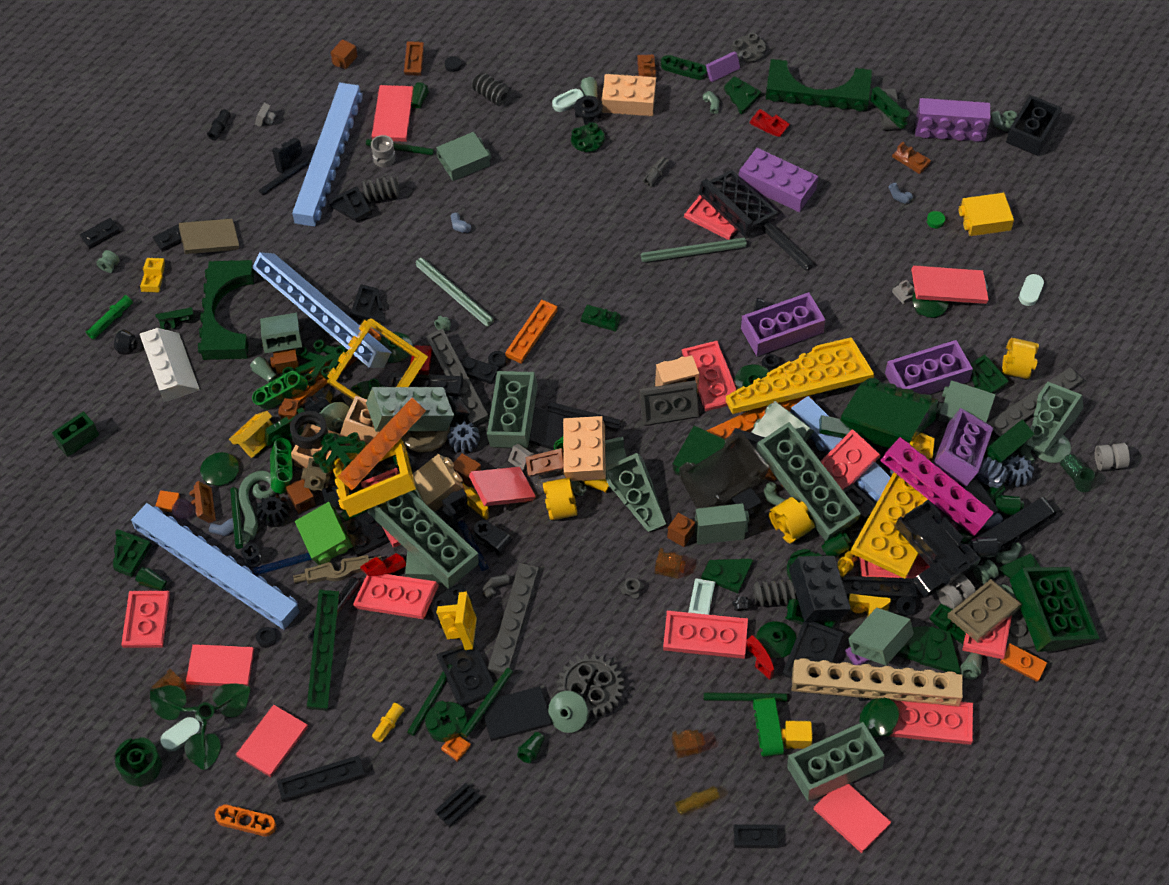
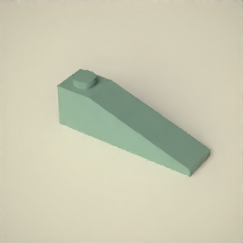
(1054, 414)
(635, 489)

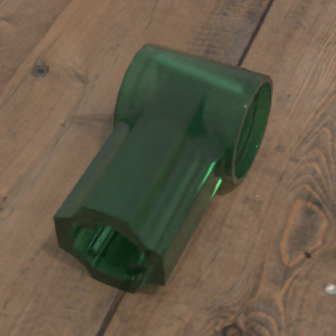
(1078, 473)

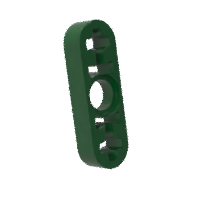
(694, 74)

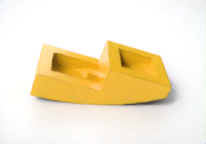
(153, 274)

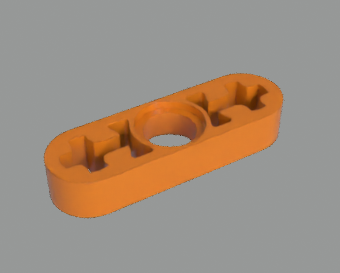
(258, 830)

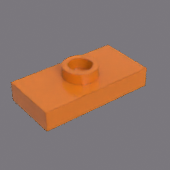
(1023, 662)

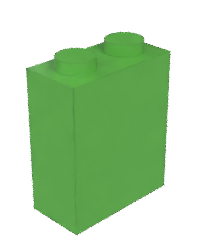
(324, 533)

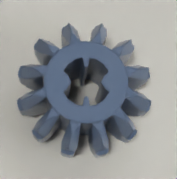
(463, 437)
(1018, 470)
(991, 473)

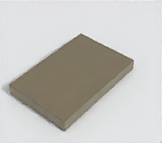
(208, 236)
(984, 610)

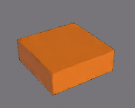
(166, 500)
(456, 747)

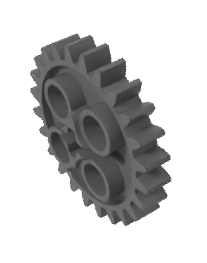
(609, 692)

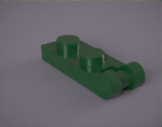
(890, 108)

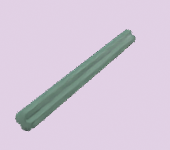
(693, 249)
(454, 291)

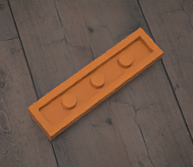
(531, 331)

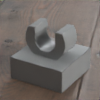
(265, 116)
(904, 291)
(518, 456)

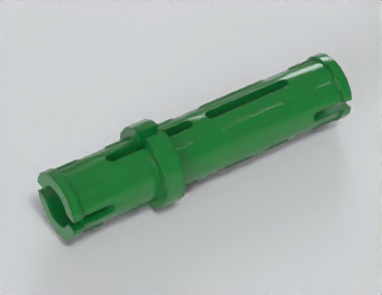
(114, 312)

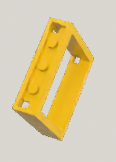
(354, 343)
(378, 492)

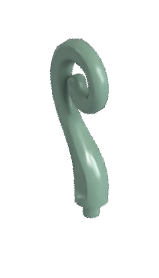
(250, 524)

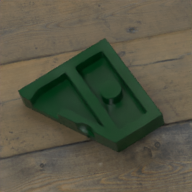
(741, 93)
(129, 552)

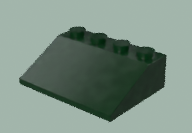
(891, 409)
(1053, 608)

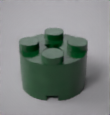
(138, 761)

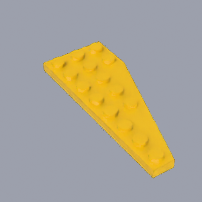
(821, 370)
(880, 539)

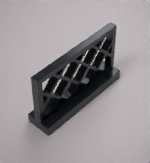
(728, 207)

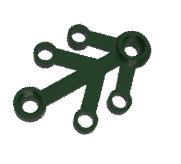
(317, 361)
(331, 442)

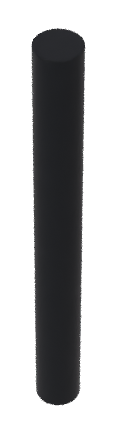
(286, 175)

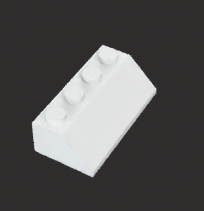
(169, 363)

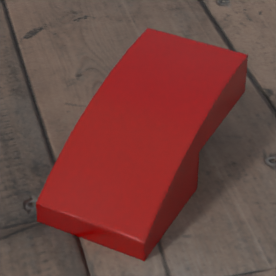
(772, 125)
(427, 350)
(376, 567)
(763, 661)

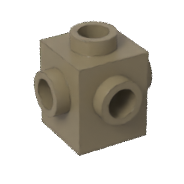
(314, 477)

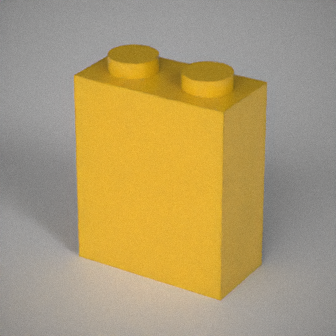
(986, 214)

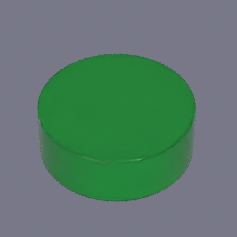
(935, 219)

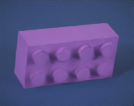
(952, 119)
(778, 179)
(782, 324)
(930, 369)
(963, 447)

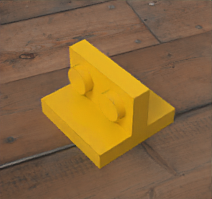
(252, 433)
(459, 620)

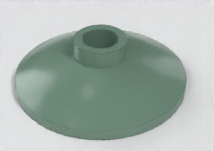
(335, 415)
(1057, 451)
(576, 709)

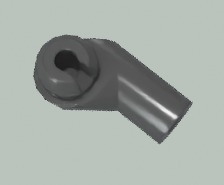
(493, 582)

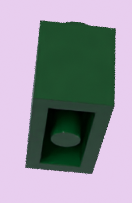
(75, 434)

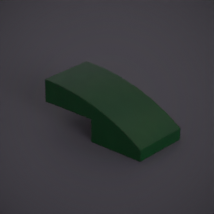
(941, 620)

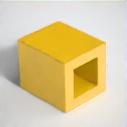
(797, 734)

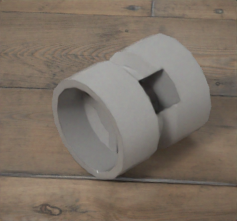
(383, 151)
(1114, 456)
(956, 592)

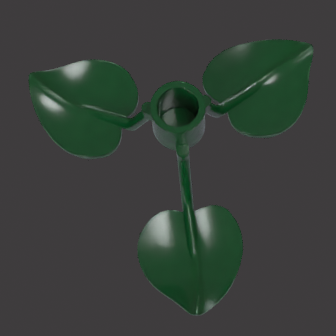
(202, 748)

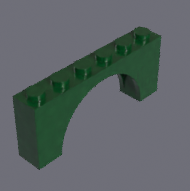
(785, 88)
(221, 279)

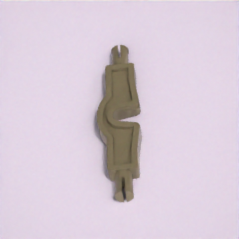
(326, 571)

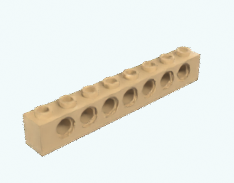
(867, 688)

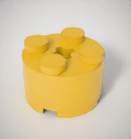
(1020, 358)
(560, 498)
(791, 519)

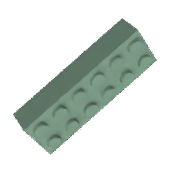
(808, 481)
(426, 537)

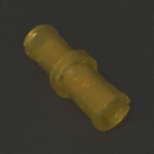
(697, 800)

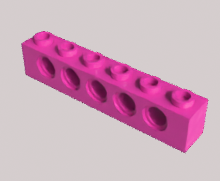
(937, 486)

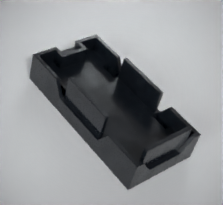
(937, 542)

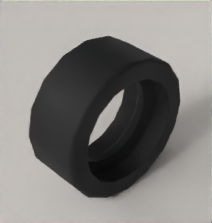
(304, 418)

